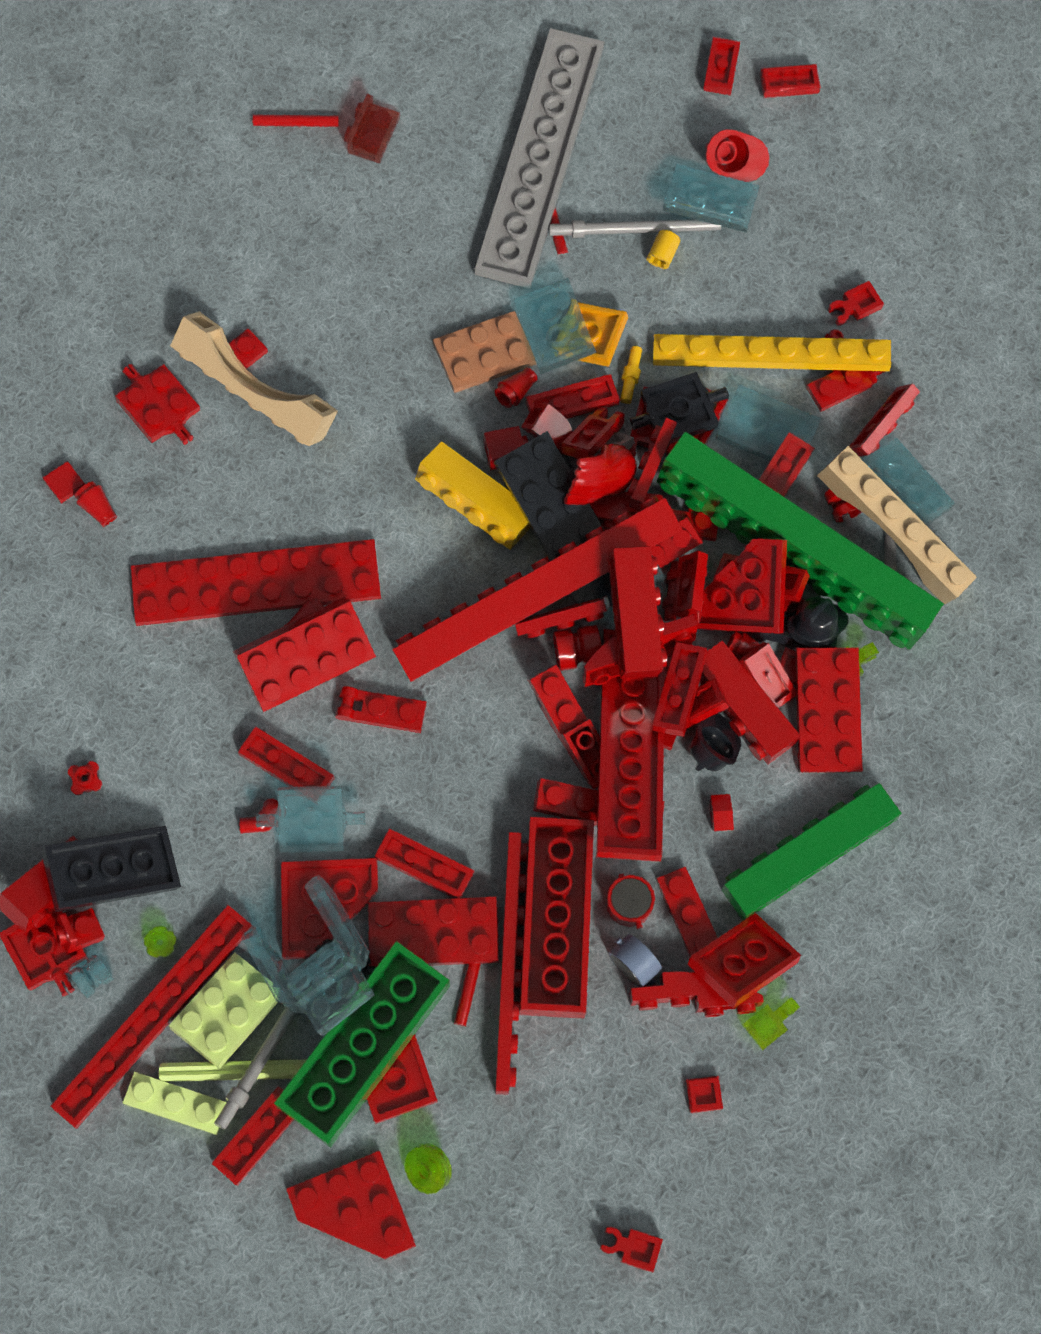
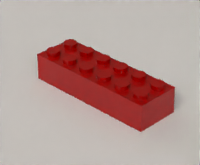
(557, 918)

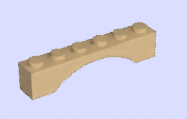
(205, 345)
(935, 563)

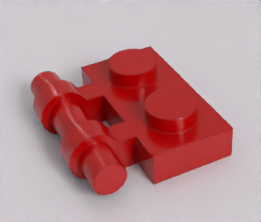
(685, 586)

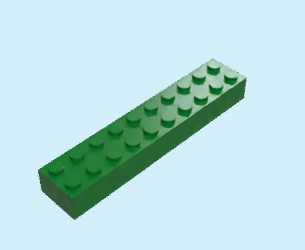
(835, 564)

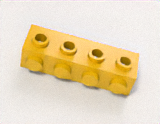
(473, 494)

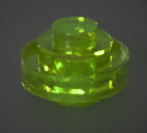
(428, 1168)

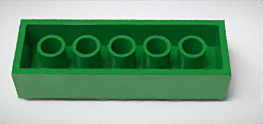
(363, 1045)

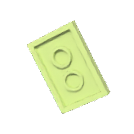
(225, 1011)

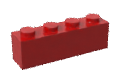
(636, 612)
(749, 706)

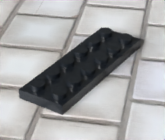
(539, 484)

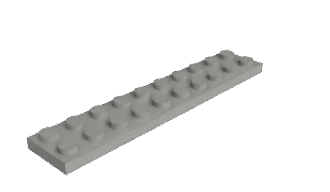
(539, 159)

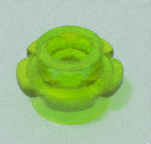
(156, 934)

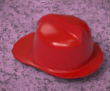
(743, 154)

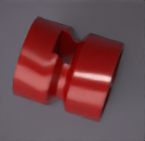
(575, 647)

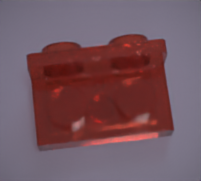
(371, 130)

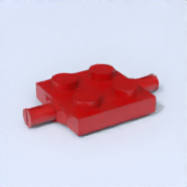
(157, 403)
(40, 957)

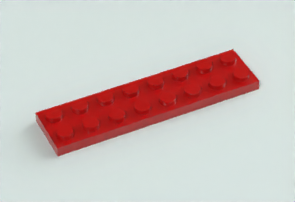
(254, 582)
(630, 769)

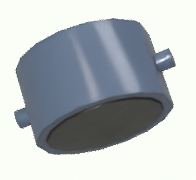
(635, 961)

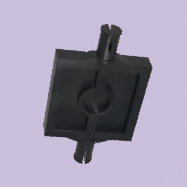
(682, 401)

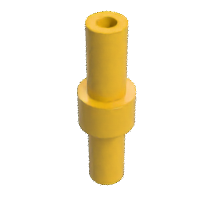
(631, 375)

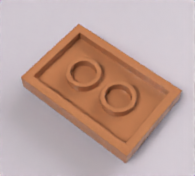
(484, 351)

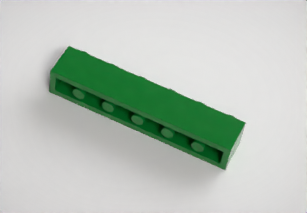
(810, 851)

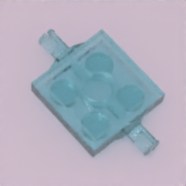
(310, 819)

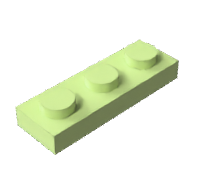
(173, 1103)

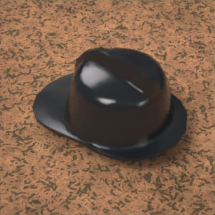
(816, 622)
(714, 744)

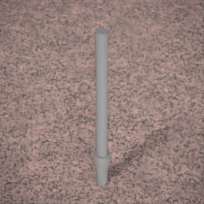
(579, 229)
(239, 1095)

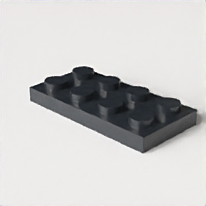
(110, 868)

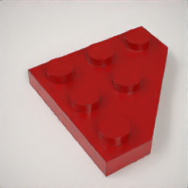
(748, 591)
(302, 925)
(355, 1207)

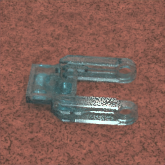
(328, 982)

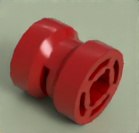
(840, 507)

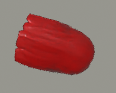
(602, 475)

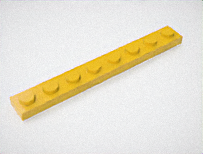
(772, 352)

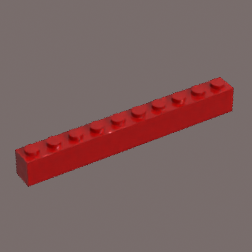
(533, 591)

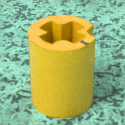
(663, 249)

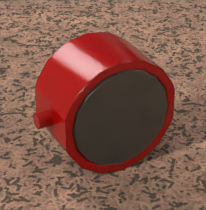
(630, 900)

